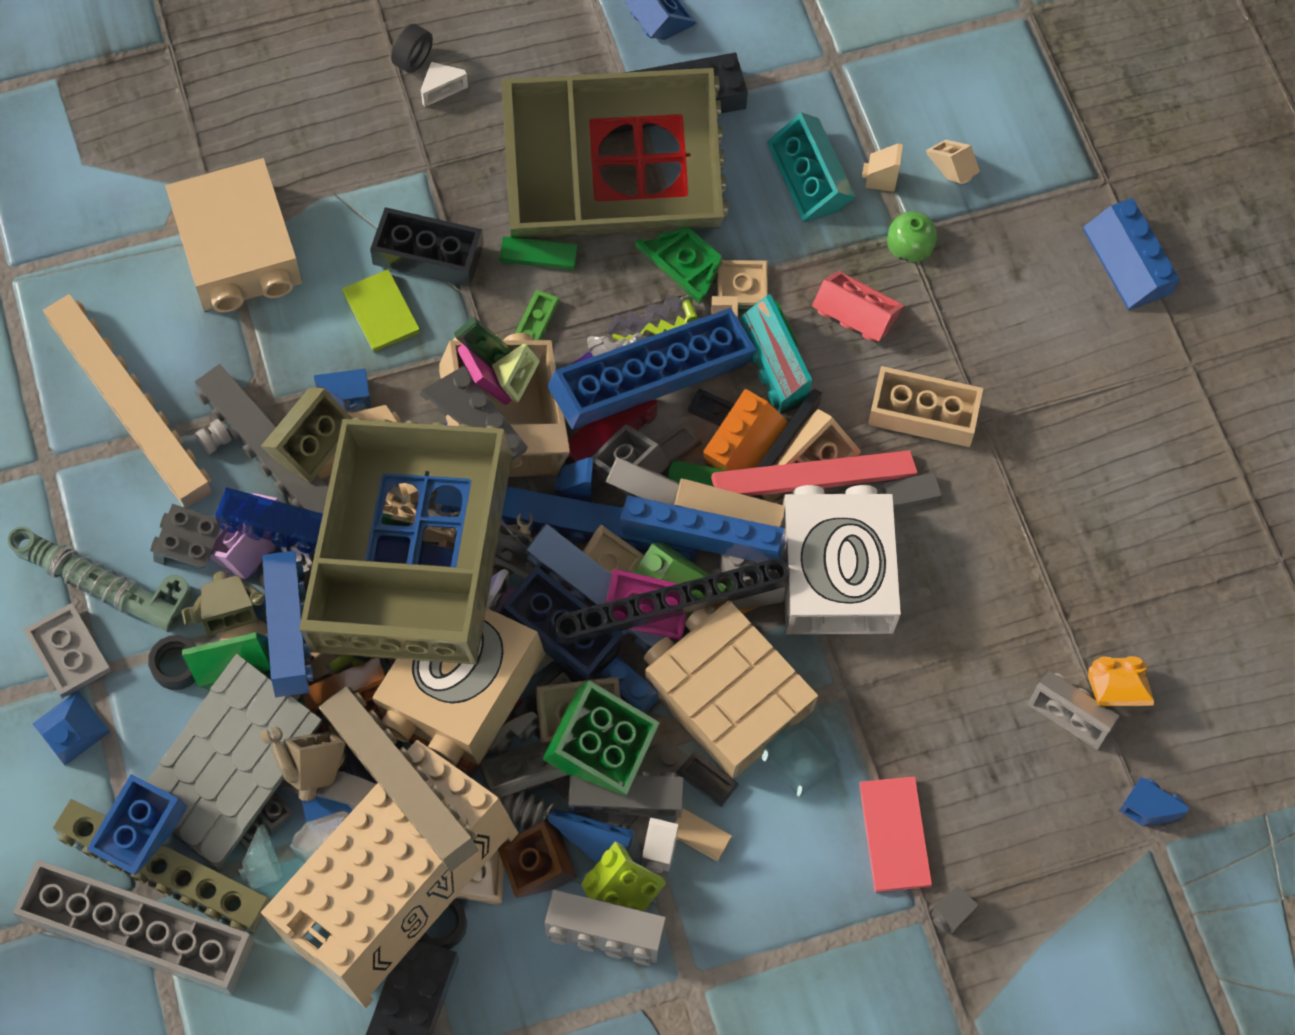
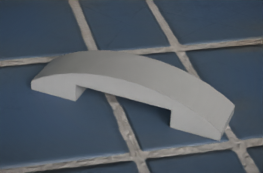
(345, 789)

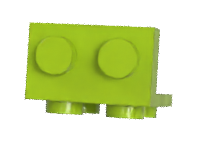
(622, 881)

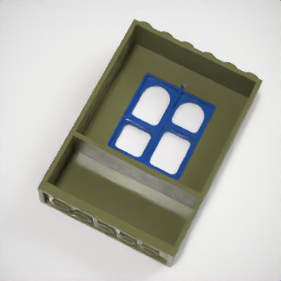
(406, 607)

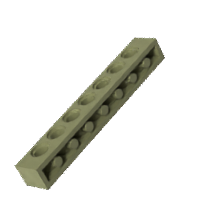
(247, 918)

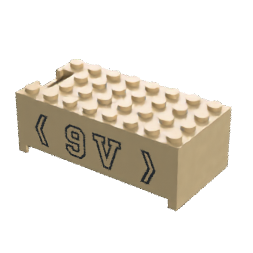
(381, 882)

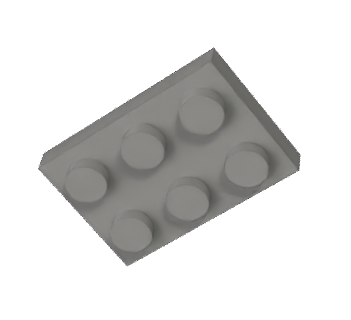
(67, 650)

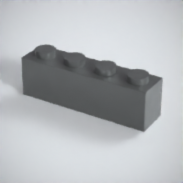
(646, 797)

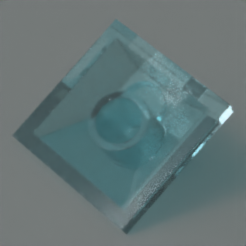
(261, 861)

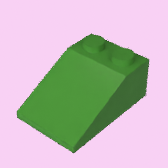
(669, 565)

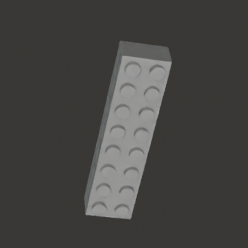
(134, 927)

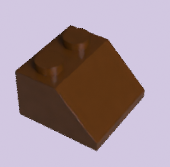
(537, 860)

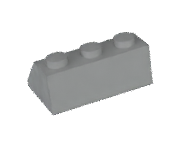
(1073, 709)

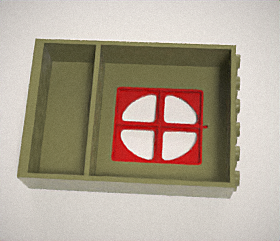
(555, 161)

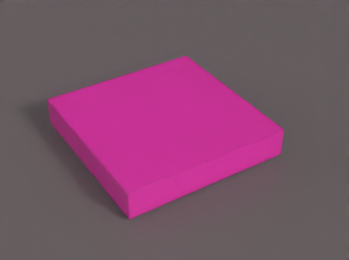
(483, 375)

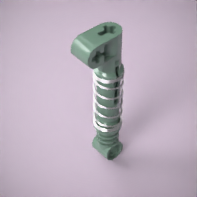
(124, 594)

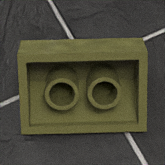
(307, 434)

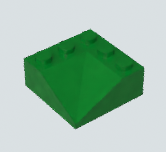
(601, 739)

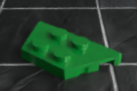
(684, 259)

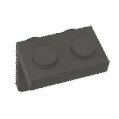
(185, 537)

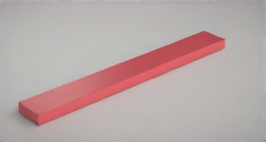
(817, 473)

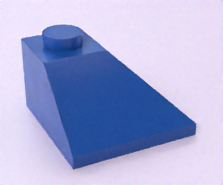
(71, 728)

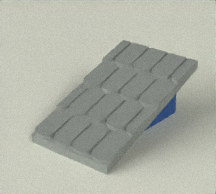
(222, 762)

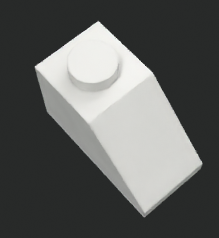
(659, 845)

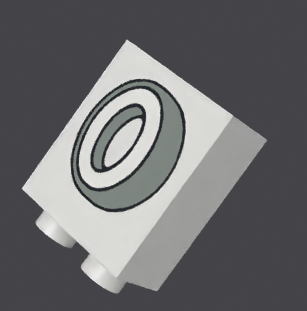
(840, 562)

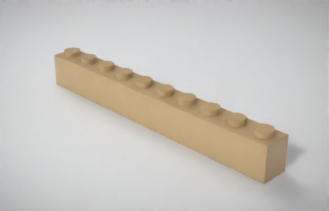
(128, 402)

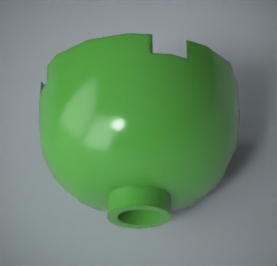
(912, 236)

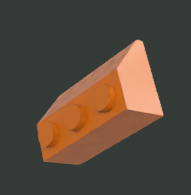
(745, 434)

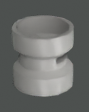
(213, 436)

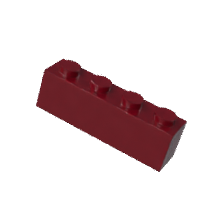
(596, 434)

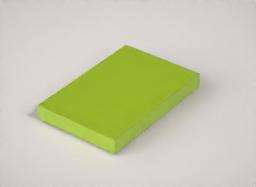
(381, 311)

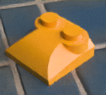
(1120, 682)

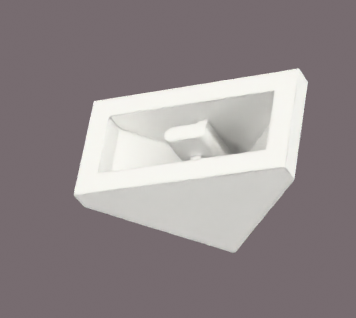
(442, 82)

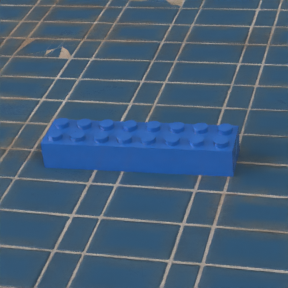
(650, 368)

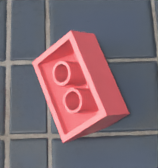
(857, 306)

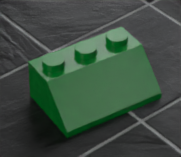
(211, 659)

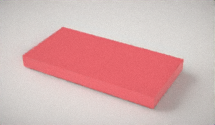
(895, 834)

